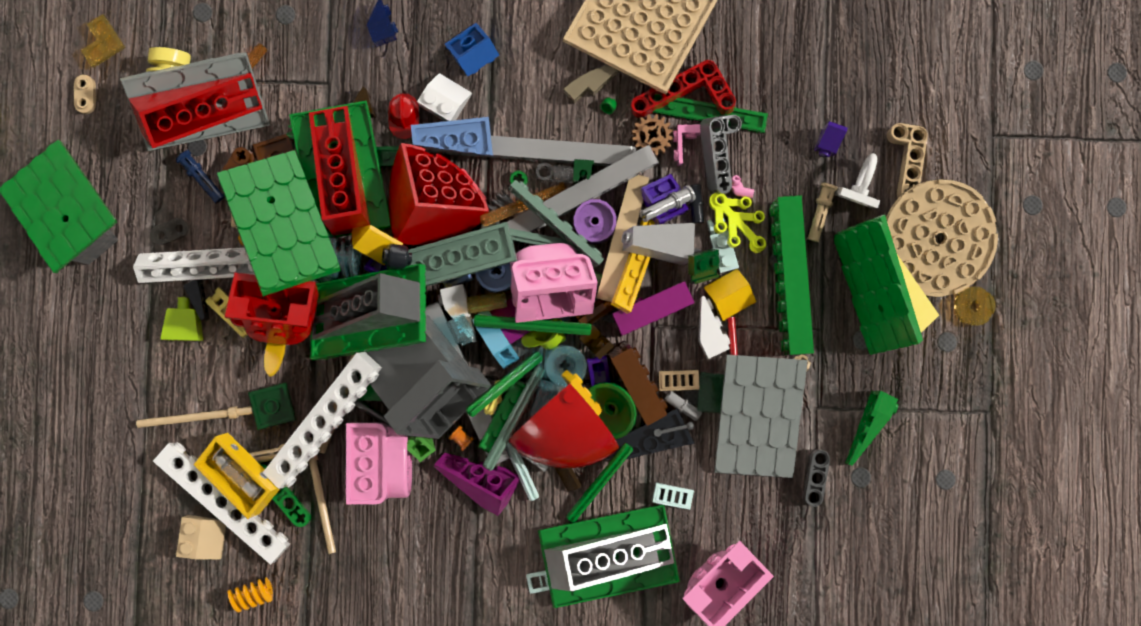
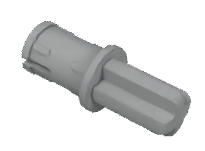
(683, 405)

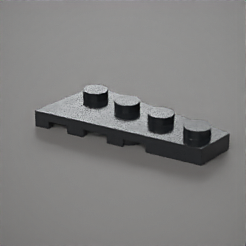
(645, 442)

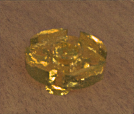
(981, 297)

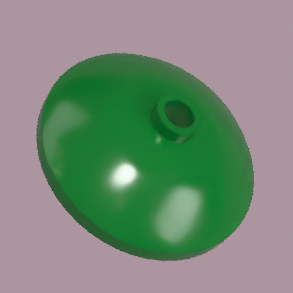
(617, 420)

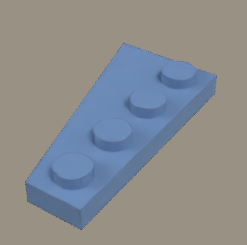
(462, 136)

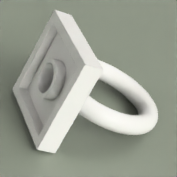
(859, 191)

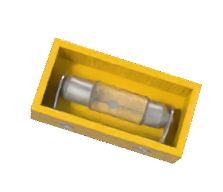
(236, 475)

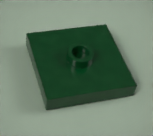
(272, 406)

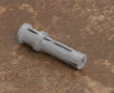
(674, 200)

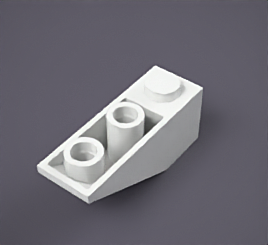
(710, 335)

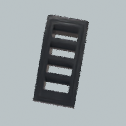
(197, 297)

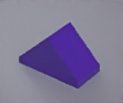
(598, 370)

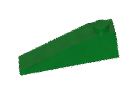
(875, 416)

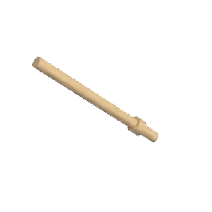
(231, 412)
(321, 504)

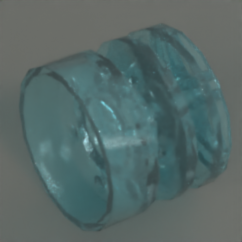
(348, 258)
(571, 355)

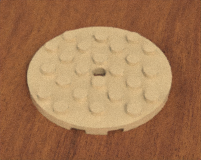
(967, 231)

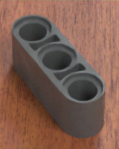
(809, 485)

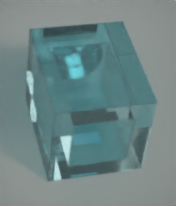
(461, 330)

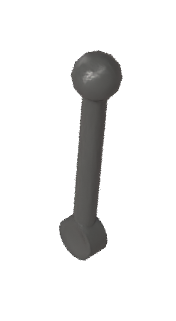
(657, 432)

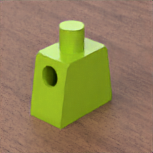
(182, 323)

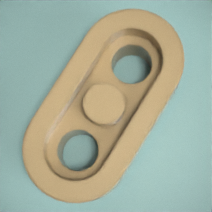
(86, 93)

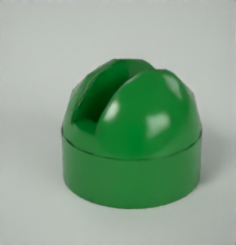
(604, 105)

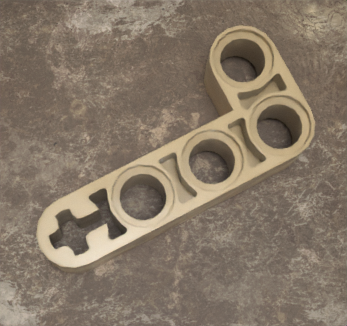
(910, 144)

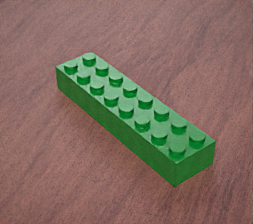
(792, 275)

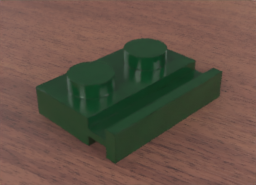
(703, 266)

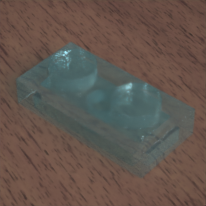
(545, 392)

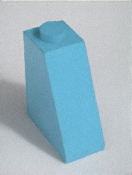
(498, 344)

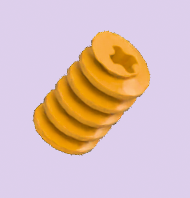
(252, 596)

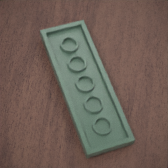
(465, 253)

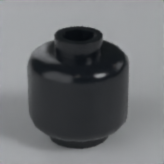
(396, 257)

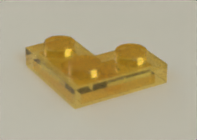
(107, 42)

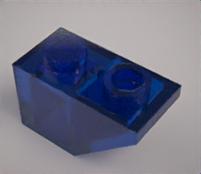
(379, 25)

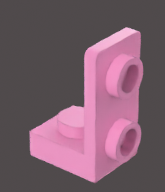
(689, 132)

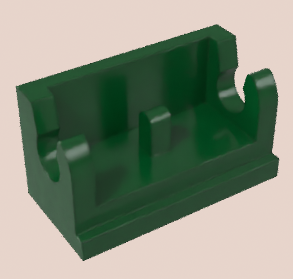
(582, 169)

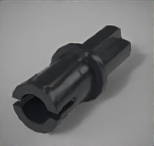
(696, 205)

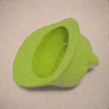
(547, 340)

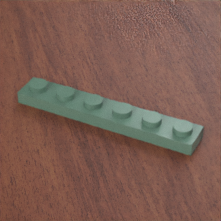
(550, 217)

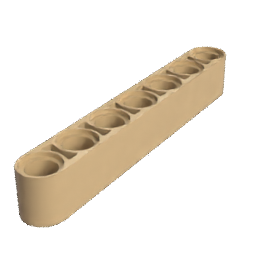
(617, 257)

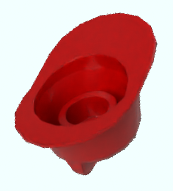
(403, 113)

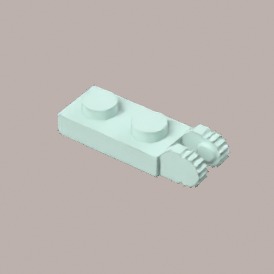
(726, 254)

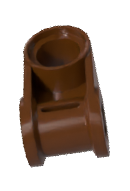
(236, 160)

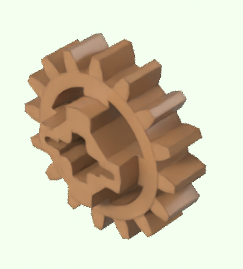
(645, 130)

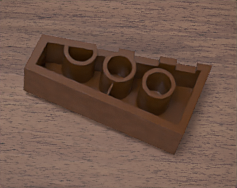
(637, 383)

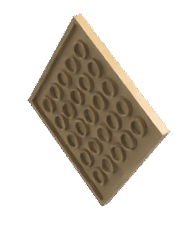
(640, 36)

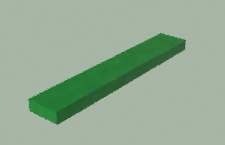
(700, 110)

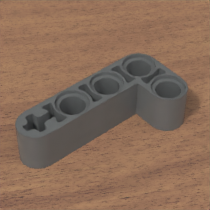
(720, 154)

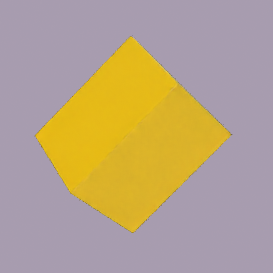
(371, 241)
(730, 294)

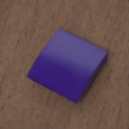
(659, 191)

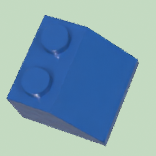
(472, 49)

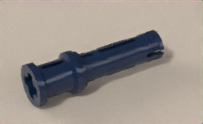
(195, 168)

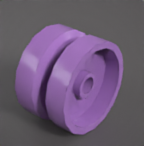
(606, 221)

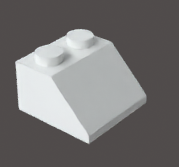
(444, 98)

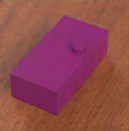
(653, 308)

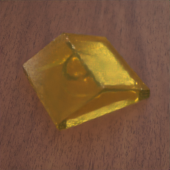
(487, 302)

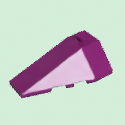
(487, 488)

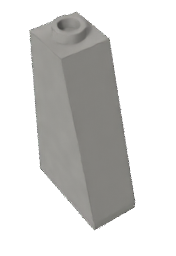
(661, 242)

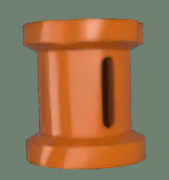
(461, 438)

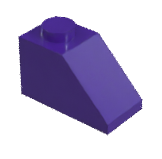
(830, 139)

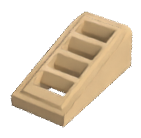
(695, 376)

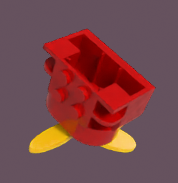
(273, 318)

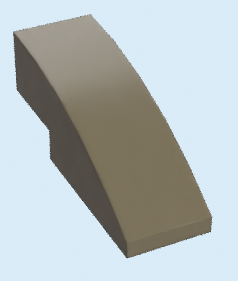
(591, 81)

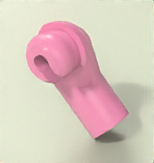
(738, 188)

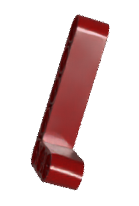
(685, 88)

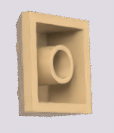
(201, 538)

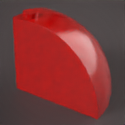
(431, 198)
(565, 433)

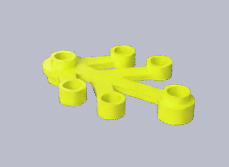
(736, 219)

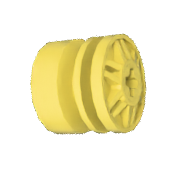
(166, 58)

